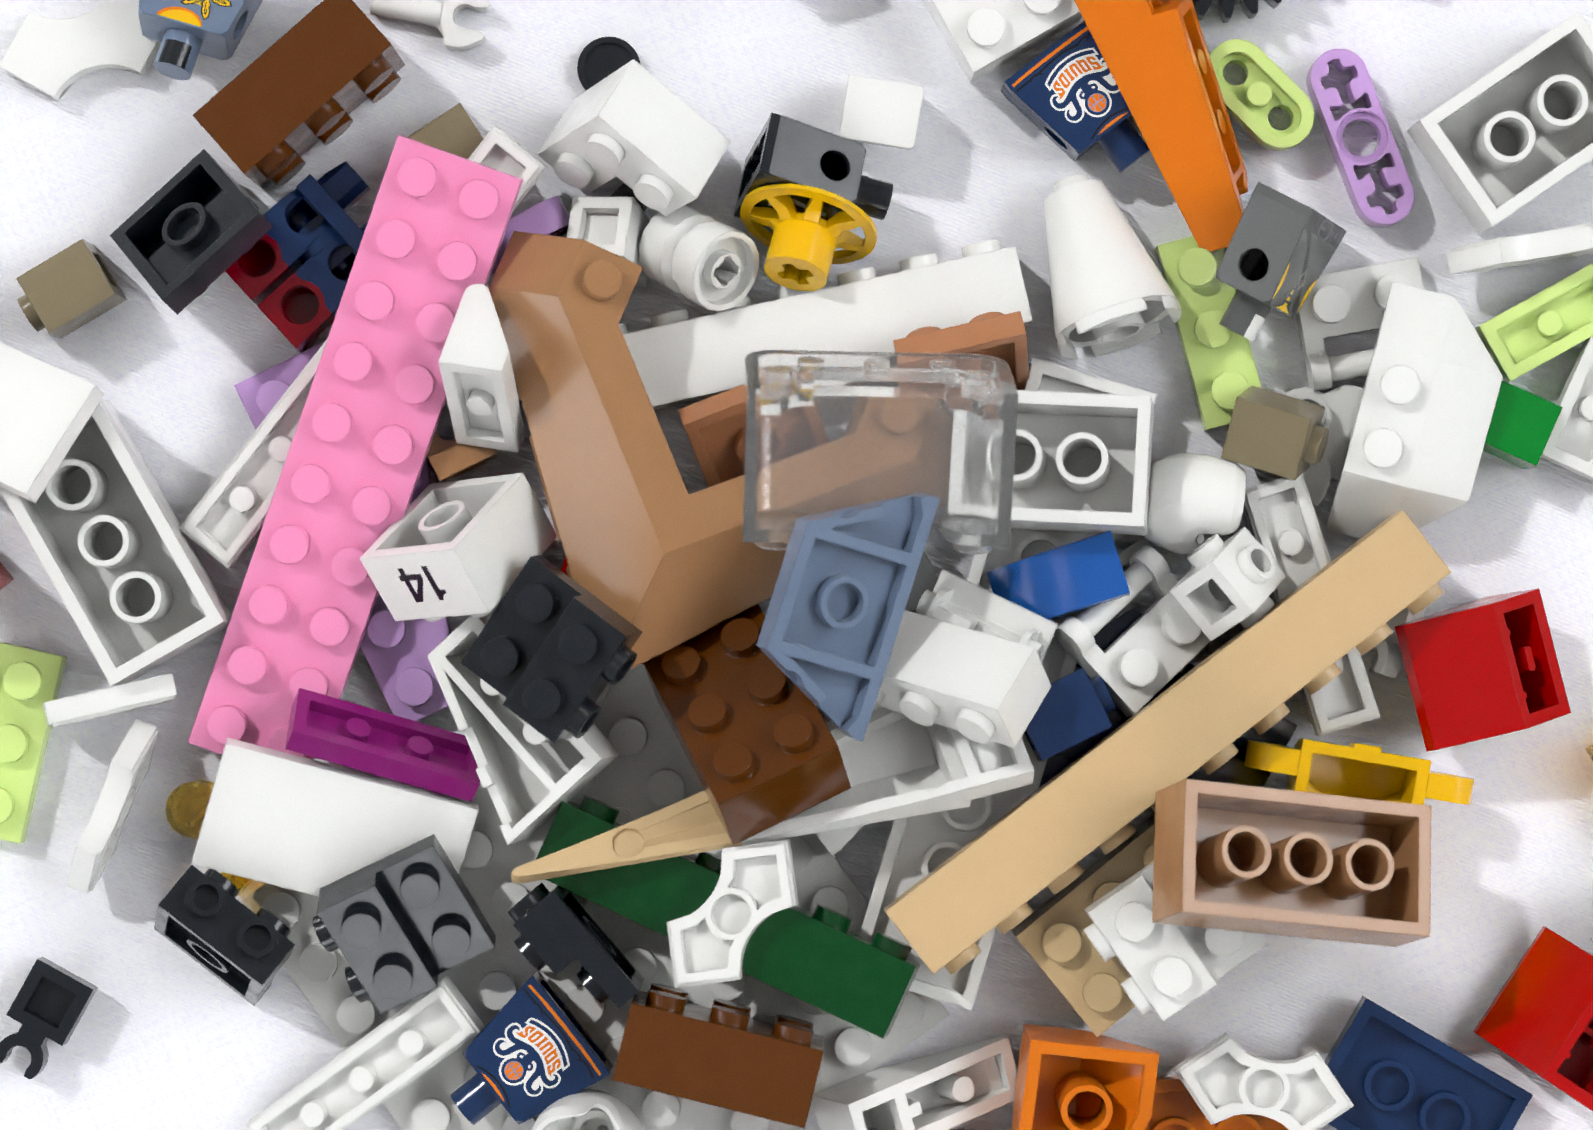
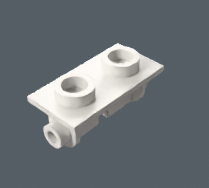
(981, 610)

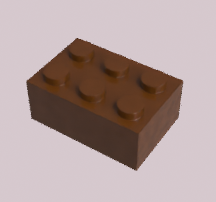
(301, 92)
(746, 728)
(720, 1055)

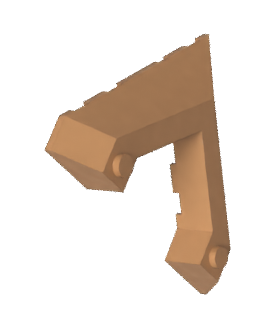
(604, 464)

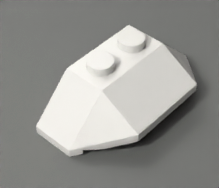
(1417, 416)

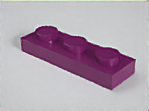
(382, 744)

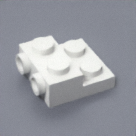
(1164, 961)

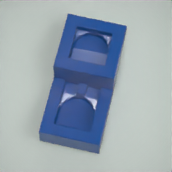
(1064, 578)

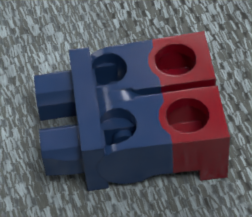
(309, 231)

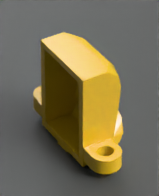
(1357, 772)

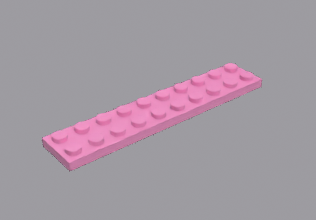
(356, 443)

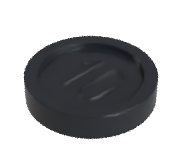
(603, 58)

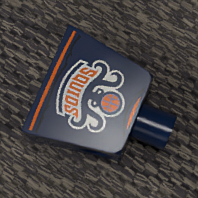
(1076, 100)
(529, 1057)

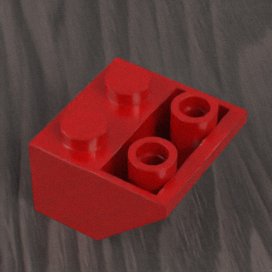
(1482, 669)
(1548, 1015)

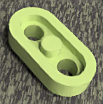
(1263, 90)

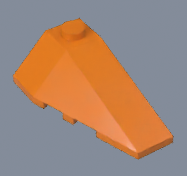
(1082, 1081)

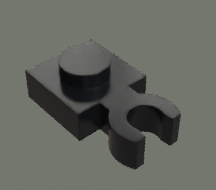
(47, 1008)

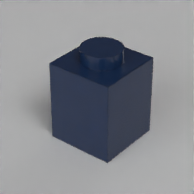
(1069, 714)

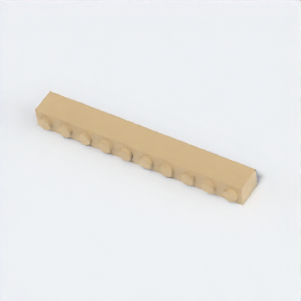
(1167, 742)

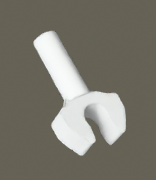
(436, 13)

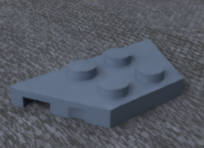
(845, 601)

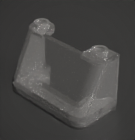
(876, 428)

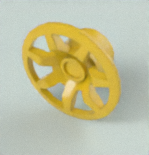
(803, 241)

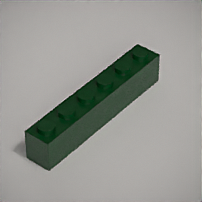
(789, 950)

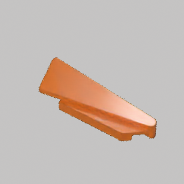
(1178, 106)

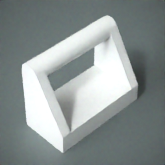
(480, 376)

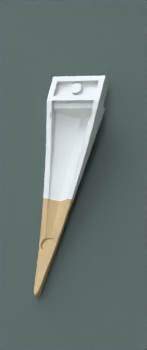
(892, 775)

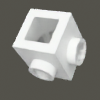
(1228, 583)

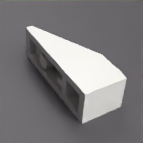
(924, 1091)

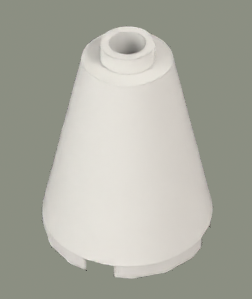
(1100, 272)

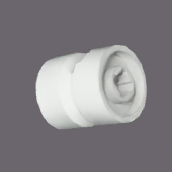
(699, 258)

